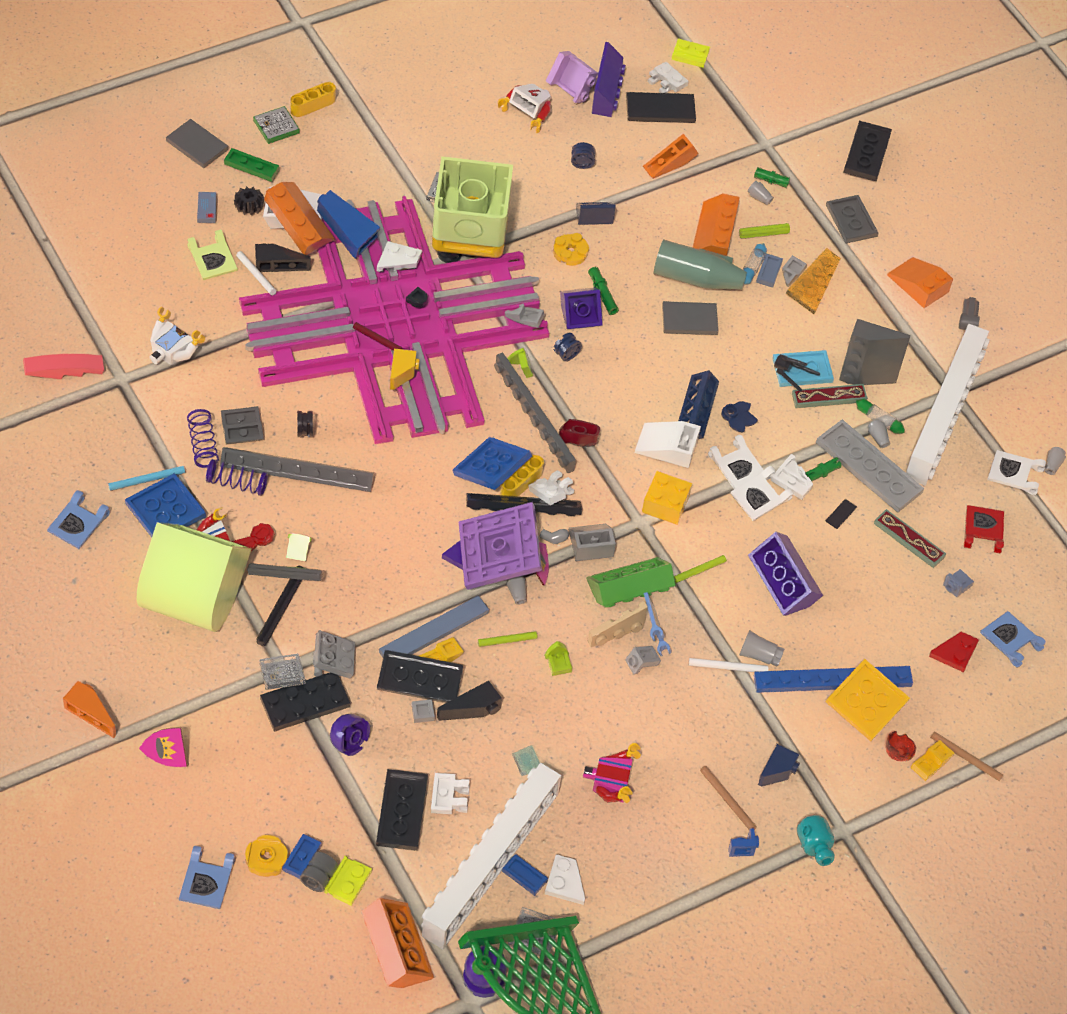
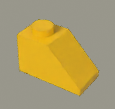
(403, 367)

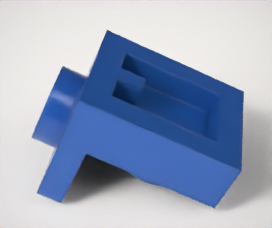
(742, 846)

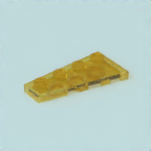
(813, 282)

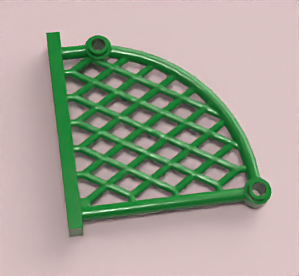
(532, 930)

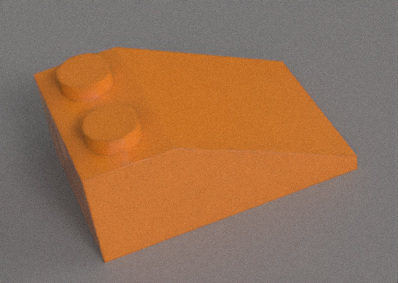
(922, 280)

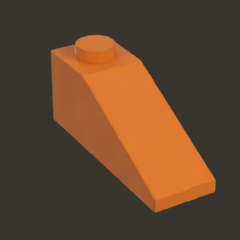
(672, 157)
(85, 704)

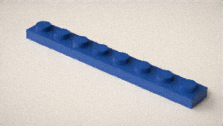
(821, 679)

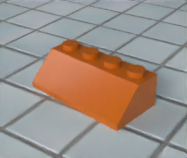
(297, 217)
(716, 223)
(397, 943)

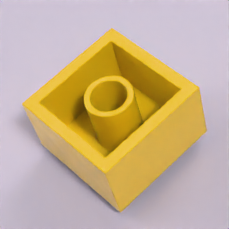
(667, 497)

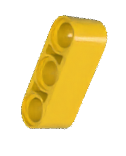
(313, 99)
(525, 475)

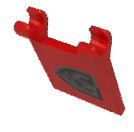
(984, 524)

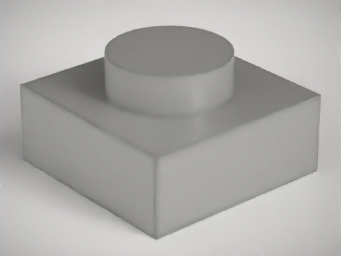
(422, 711)

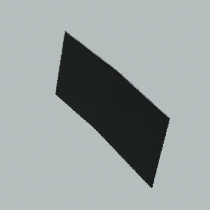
(841, 513)

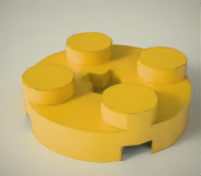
(573, 241)
(266, 867)

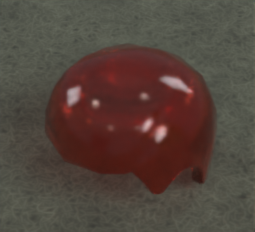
(900, 747)

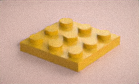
(867, 700)

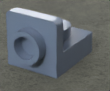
(957, 583)

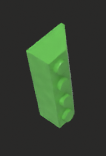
(631, 581)

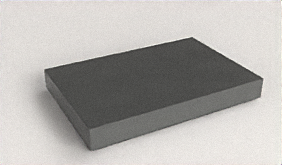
(197, 143)
(852, 219)
(690, 318)

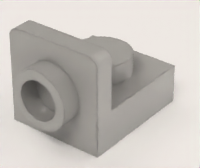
(642, 657)

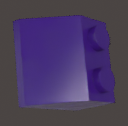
(581, 308)

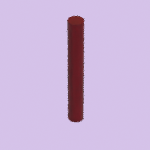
(378, 338)

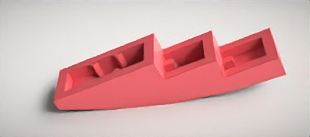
(63, 364)

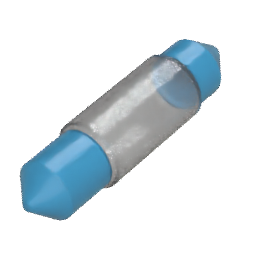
(754, 261)

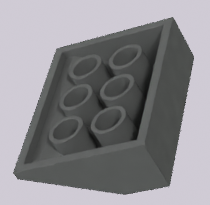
(874, 355)

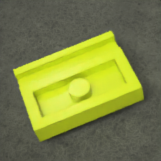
(690, 53)
(348, 880)

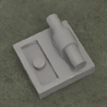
(333, 655)

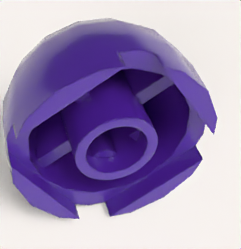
(349, 733)

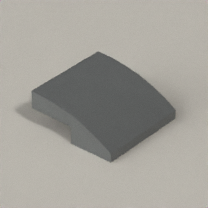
(242, 425)

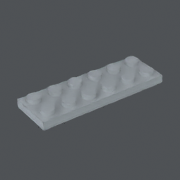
(870, 465)

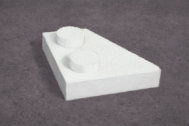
(399, 257)
(793, 477)
(565, 881)

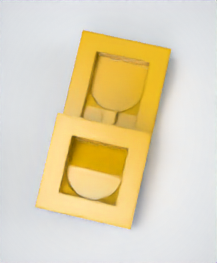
(445, 651)
(932, 760)

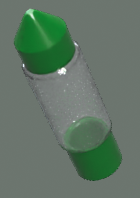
(875, 413)

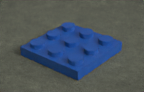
(492, 463)
(165, 503)

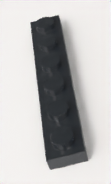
(502, 502)

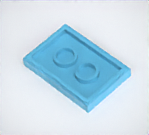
(815, 360)

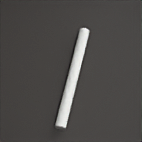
(257, 274)
(727, 665)

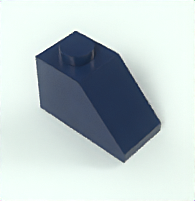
(779, 766)

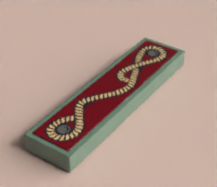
(828, 395)
(910, 538)

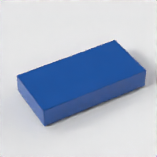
(525, 874)

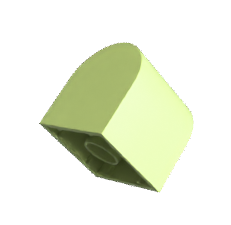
(191, 575)

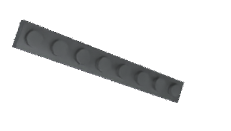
(537, 416)
(297, 469)

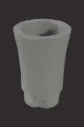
(761, 649)

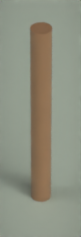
(968, 757)
(727, 798)

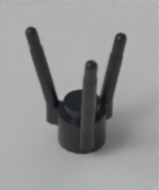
(785, 363)

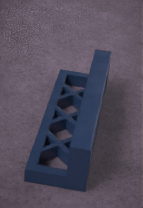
(702, 401)

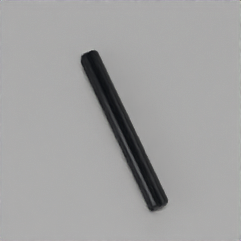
(278, 611)

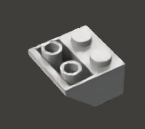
(592, 541)

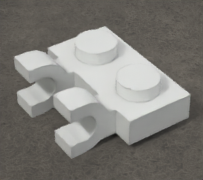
(670, 78)
(551, 489)
(443, 794)

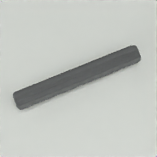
(285, 572)

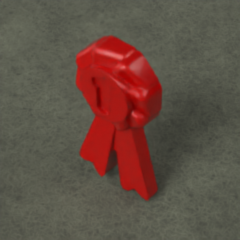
(260, 535)

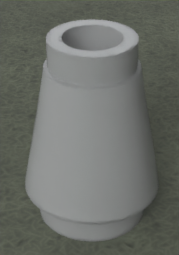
(759, 192)
(879, 433)
(1054, 460)
(517, 589)

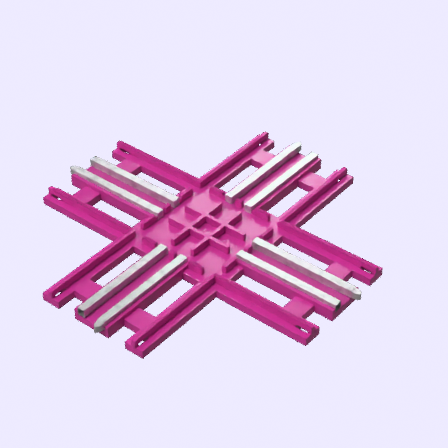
(381, 305)

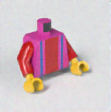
(613, 775)

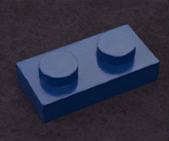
(301, 855)

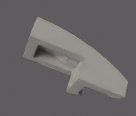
(793, 269)
(526, 316)

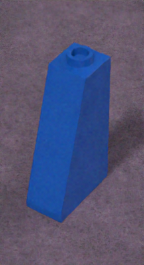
(347, 223)

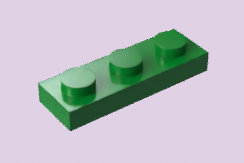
(251, 164)

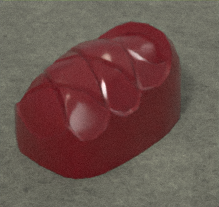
(579, 432)

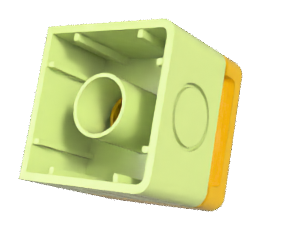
(471, 207)

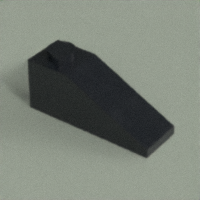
(280, 259)
(472, 704)

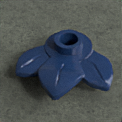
(739, 415)

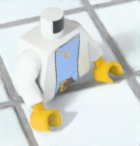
(172, 343)

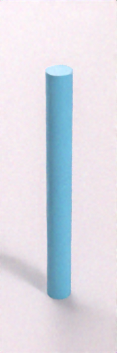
(145, 478)

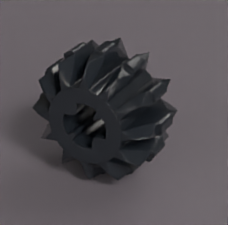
(249, 200)

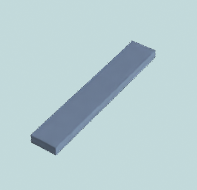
(438, 627)

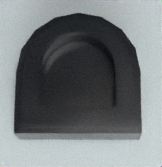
(417, 298)

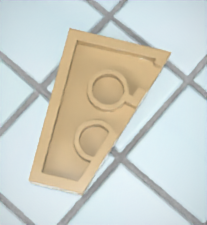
(616, 629)

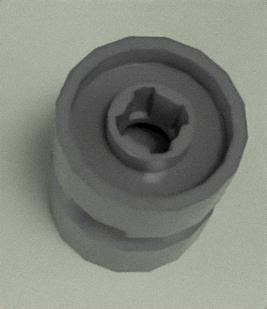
(319, 871)

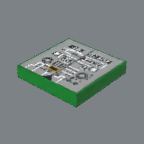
(276, 124)

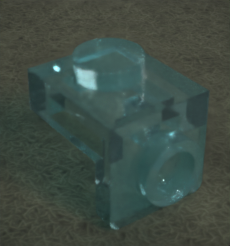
(526, 760)

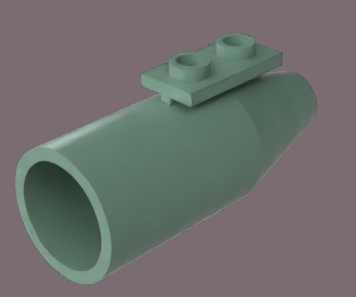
(698, 267)

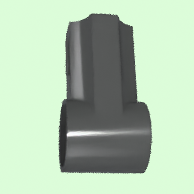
(969, 313)

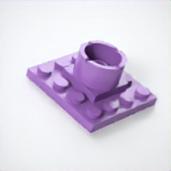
(499, 546)

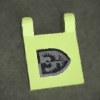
(213, 259)

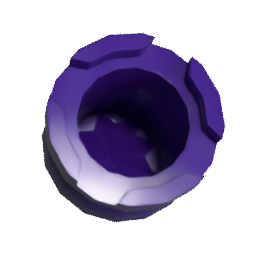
(478, 983)

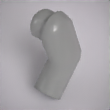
(555, 537)

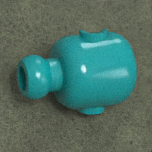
(817, 839)

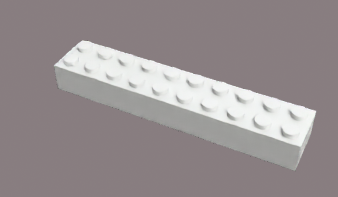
(948, 404)
(490, 856)

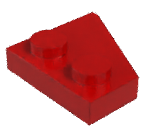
(956, 651)

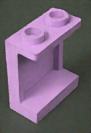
(572, 76)

